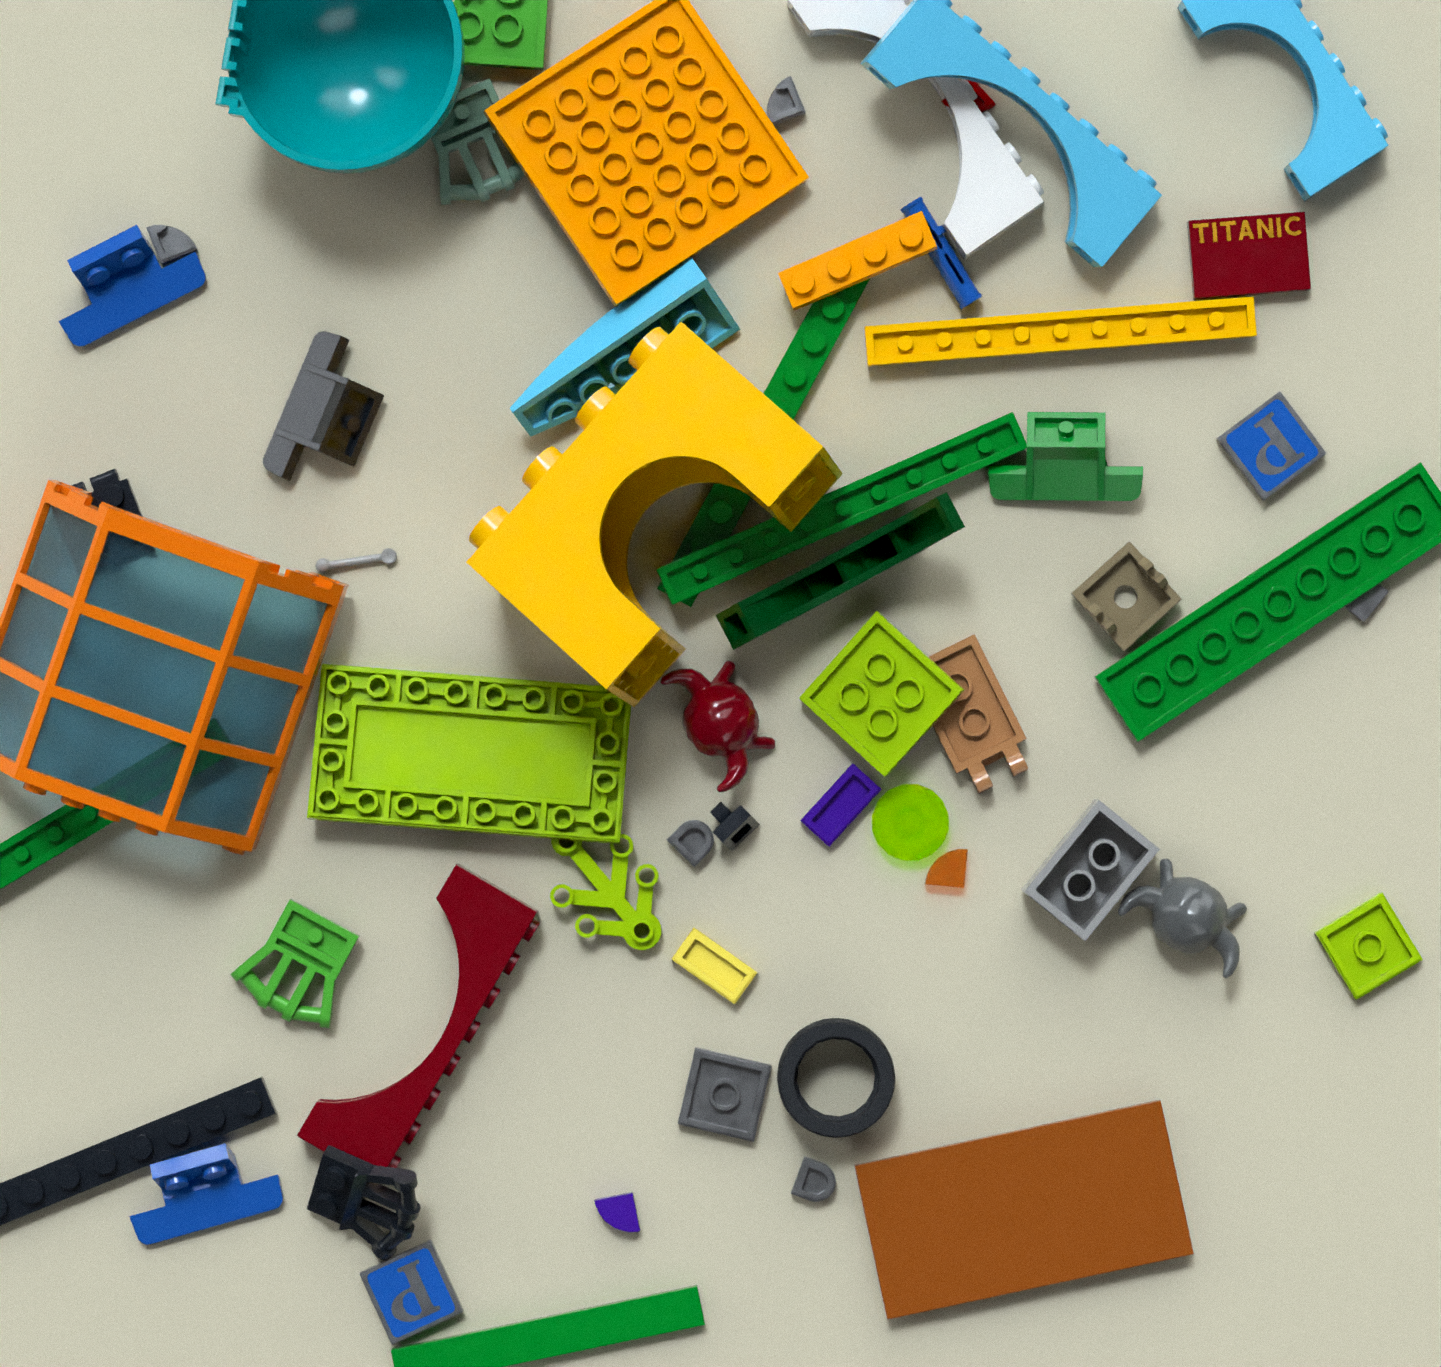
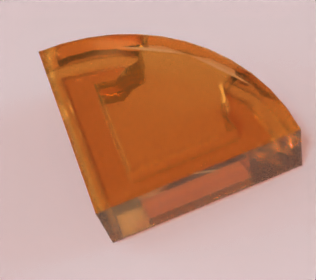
(948, 869)

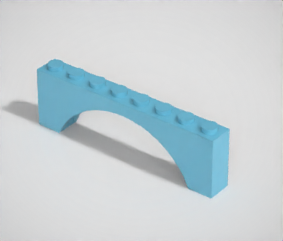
(1103, 190)

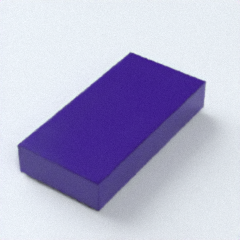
(840, 804)

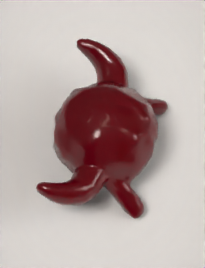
(720, 720)

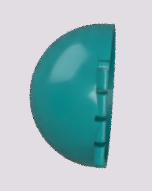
(343, 78)

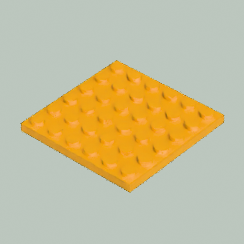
(646, 146)

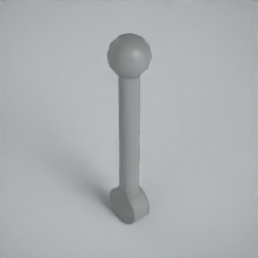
(387, 556)

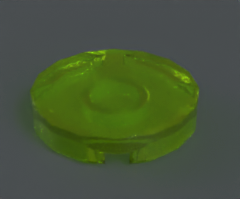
(910, 822)

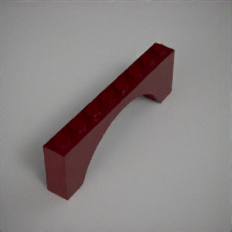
(486, 932)

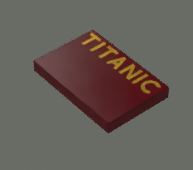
(1248, 255)

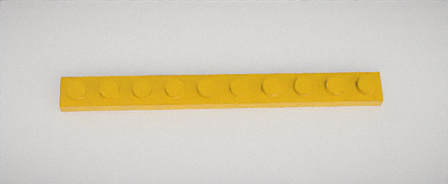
(1060, 331)

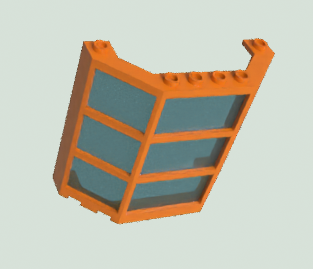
(155, 670)

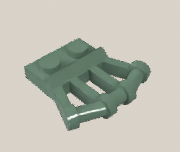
(464, 127)

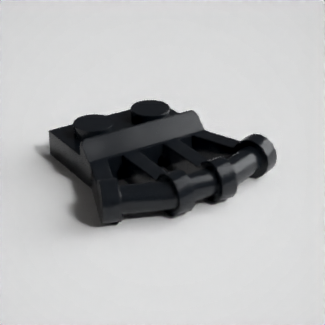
(341, 1194)

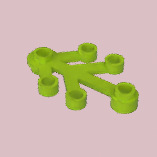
(612, 895)

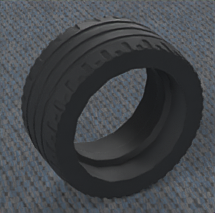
(850, 1123)

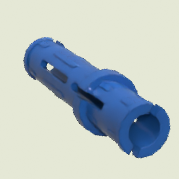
(945, 258)

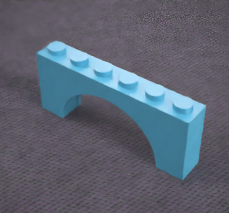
(1341, 128)

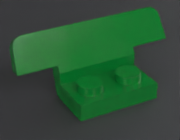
(1065, 463)

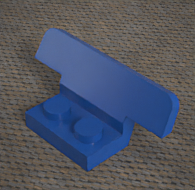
(126, 284)
(202, 1193)

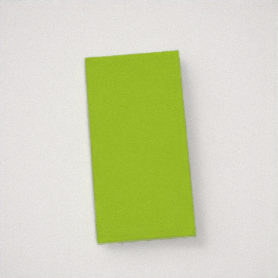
(469, 754)

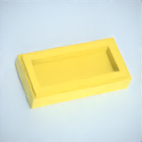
(714, 965)

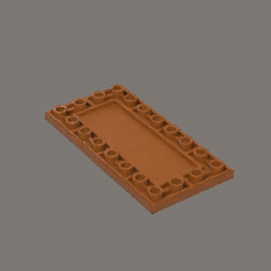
(1023, 1209)

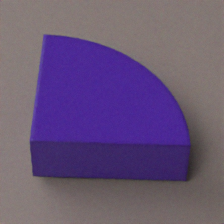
(619, 1211)

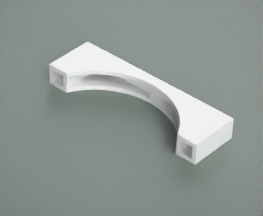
(991, 185)

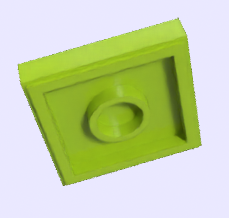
(1368, 946)

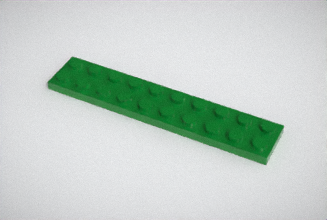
(1275, 603)

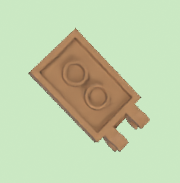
(980, 721)

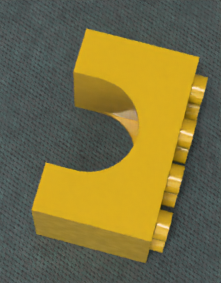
(669, 427)

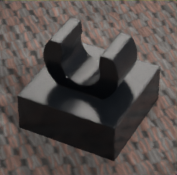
(734, 825)

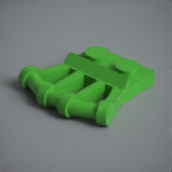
(310, 941)

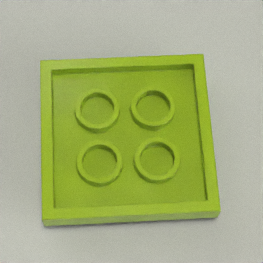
(881, 694)

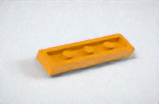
(858, 260)

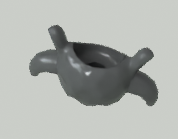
(1188, 915)

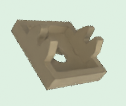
(1152, 589)

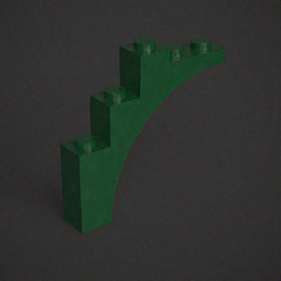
(840, 571)

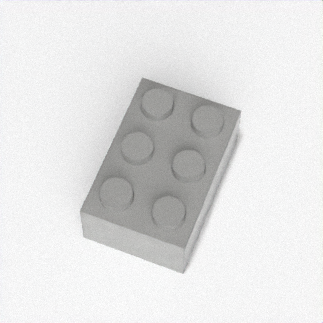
(1090, 869)

